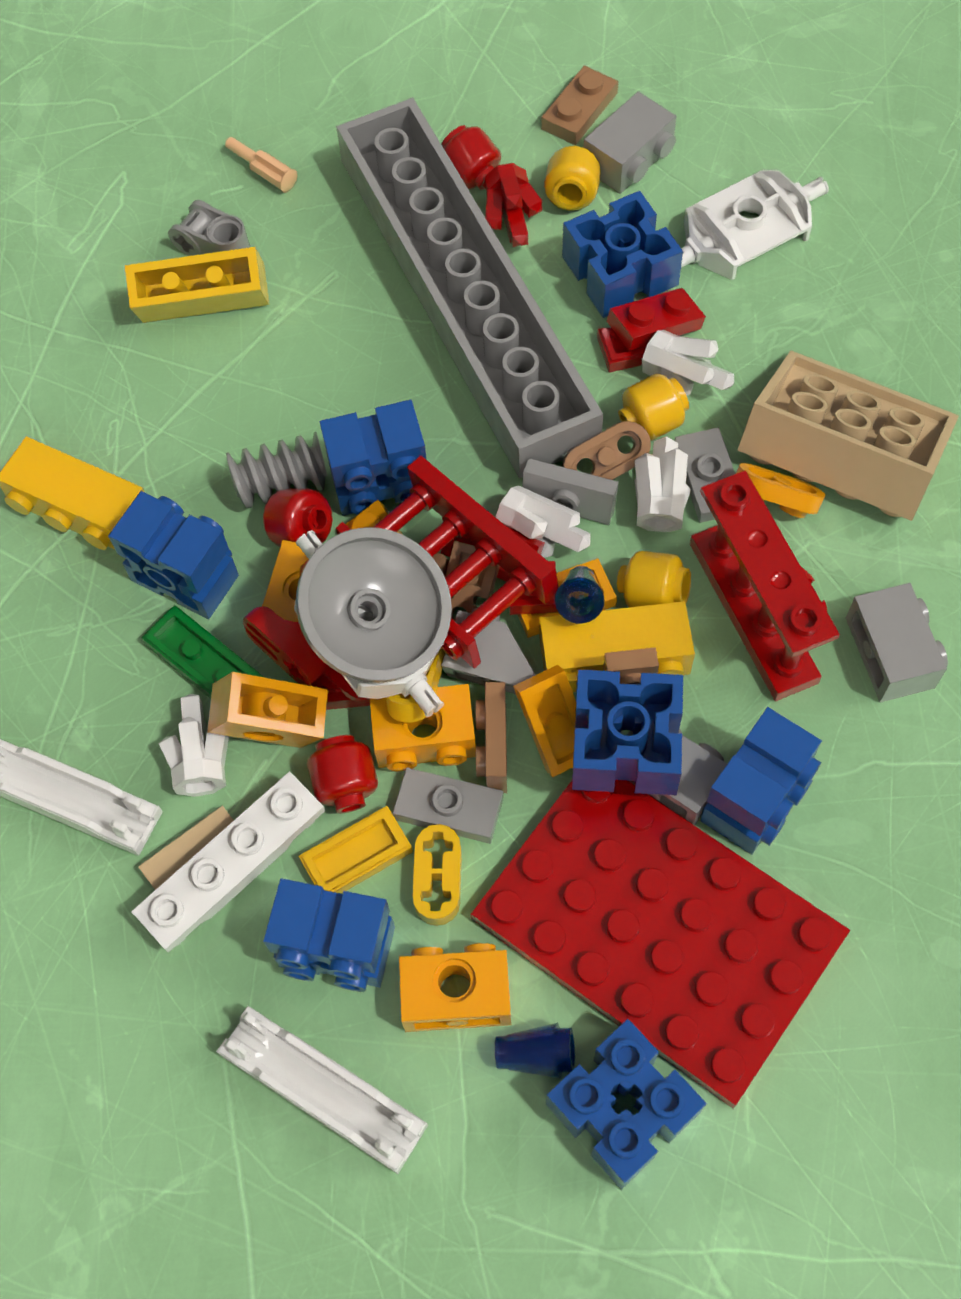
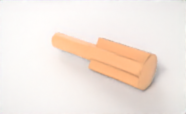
(265, 165)

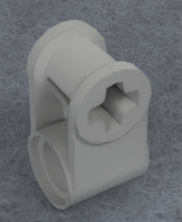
(208, 231)

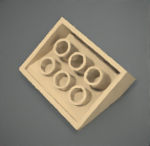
(848, 434)

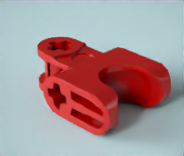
(289, 649)

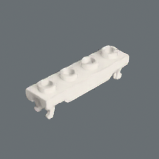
(76, 798)
(229, 862)
(323, 1089)

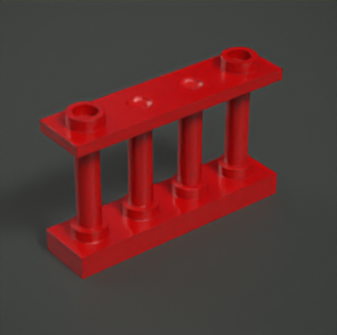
(493, 545)
(762, 586)

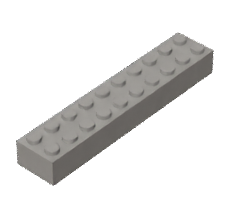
(468, 286)

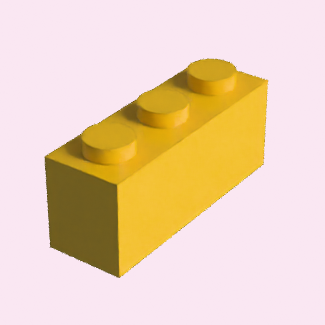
(197, 284)
(66, 491)
(615, 630)

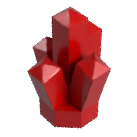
(507, 195)

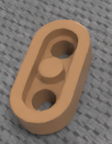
(604, 453)

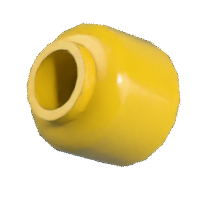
(572, 178)
(655, 405)
(654, 579)

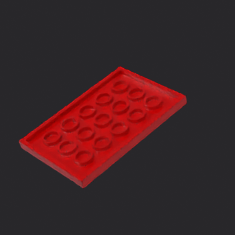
(662, 931)

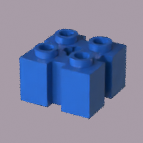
(621, 253)
(372, 455)
(175, 553)
(649, 710)
(762, 782)
(330, 935)
(624, 1068)

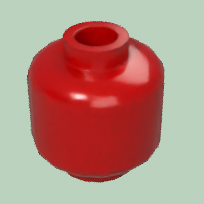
(471, 154)
(296, 512)
(342, 773)

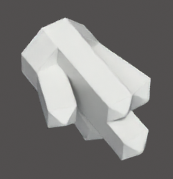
(683, 360)
(661, 487)
(542, 520)
(201, 756)

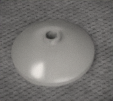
(393, 581)

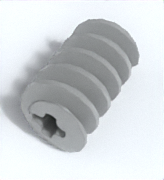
(277, 470)

